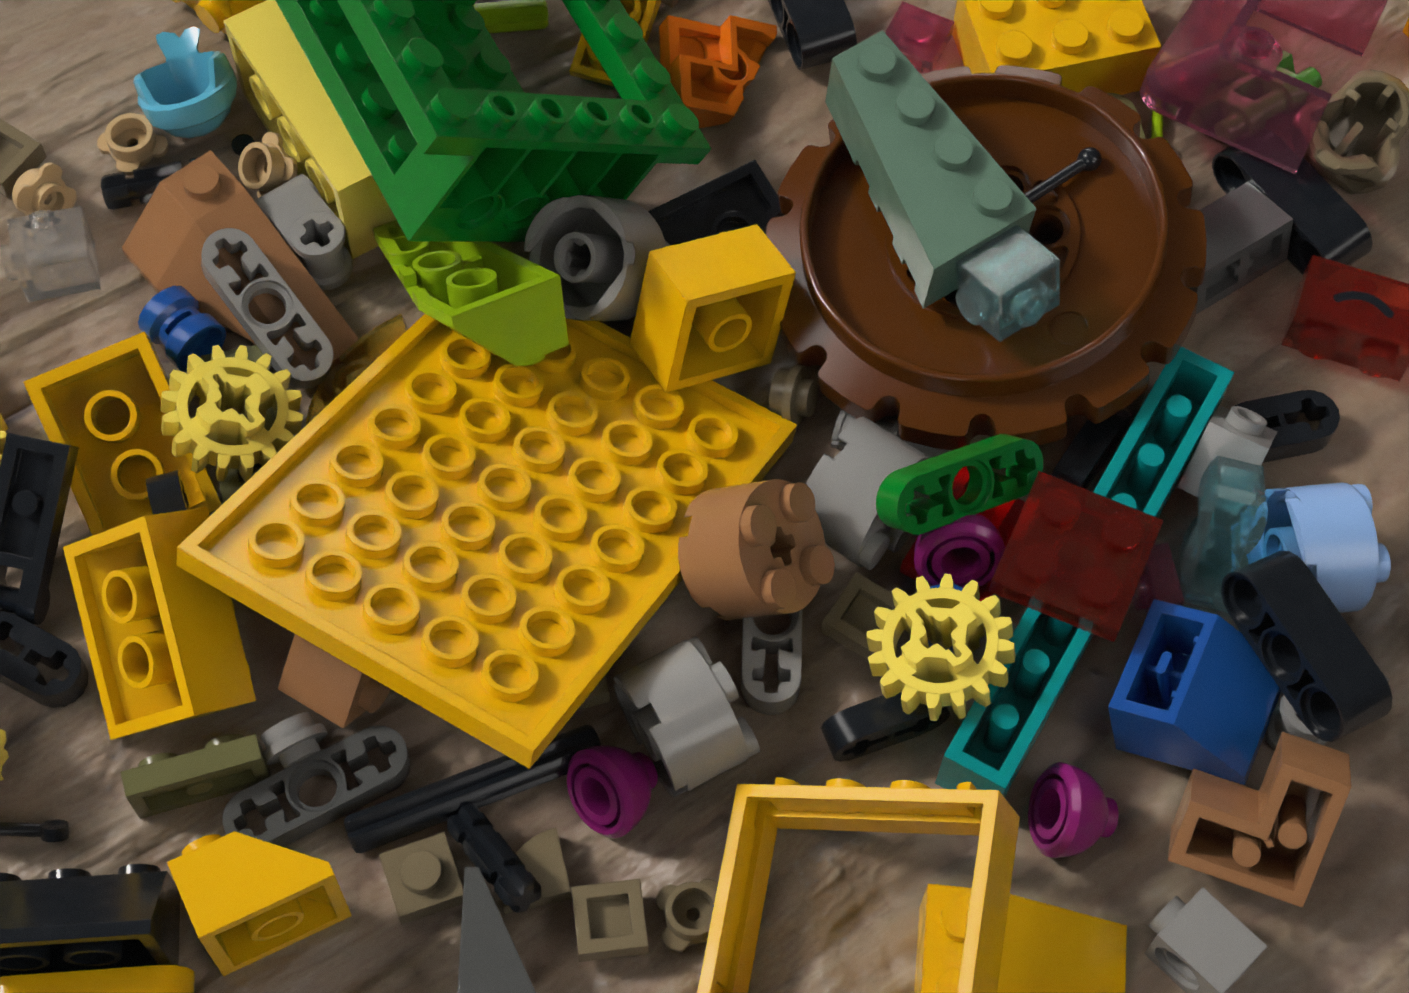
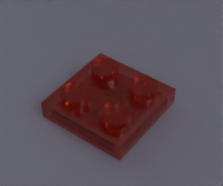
(1076, 556)

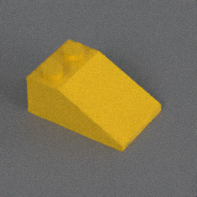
(113, 414)
(1042, 947)

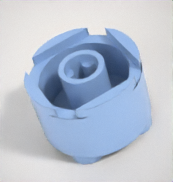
(1332, 535)

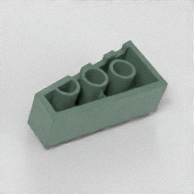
(920, 164)

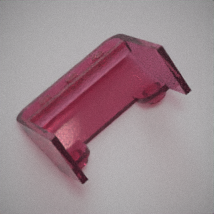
(1226, 79)

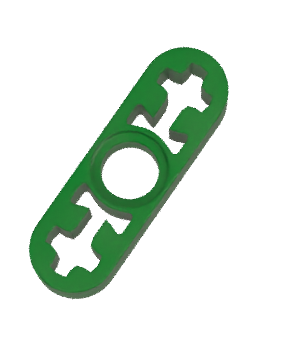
(936, 479)

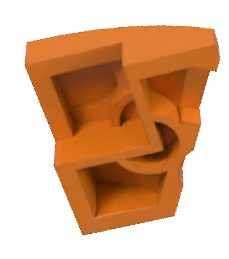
(713, 62)

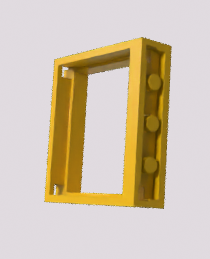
(851, 806)

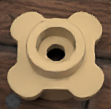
(130, 130)
(266, 164)
(42, 190)

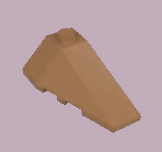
(170, 242)

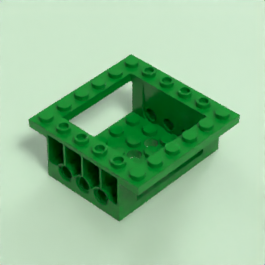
(458, 135)

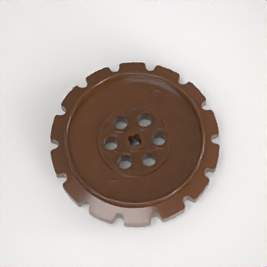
(1123, 272)

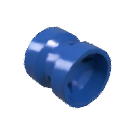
(177, 323)

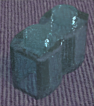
(1225, 531)

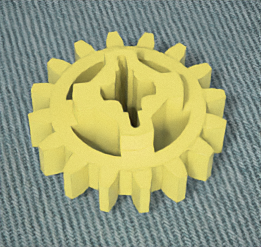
(235, 388)
(946, 620)

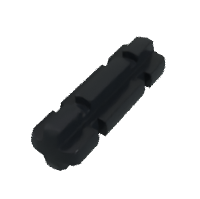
(120, 190)
(494, 858)

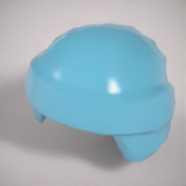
(188, 91)

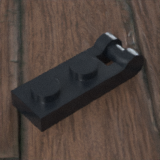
(32, 510)

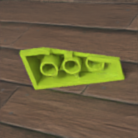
(481, 293)

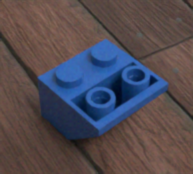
(1193, 694)

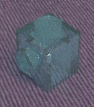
(1008, 283)

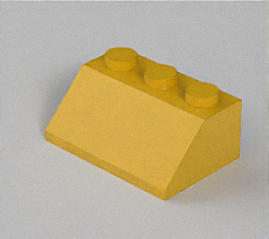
(155, 633)

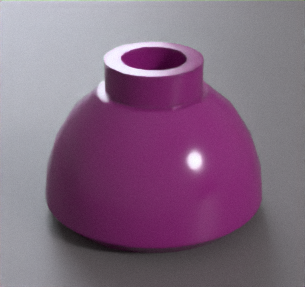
(964, 549)
(610, 788)
(1069, 811)

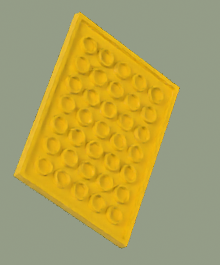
(485, 521)

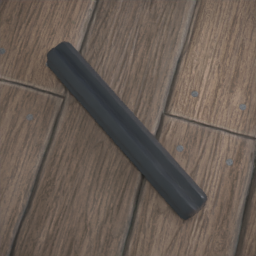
(474, 786)

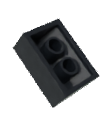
(88, 920)

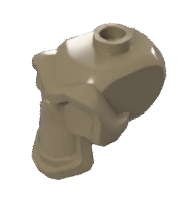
(1362, 132)

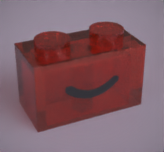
(1351, 318)

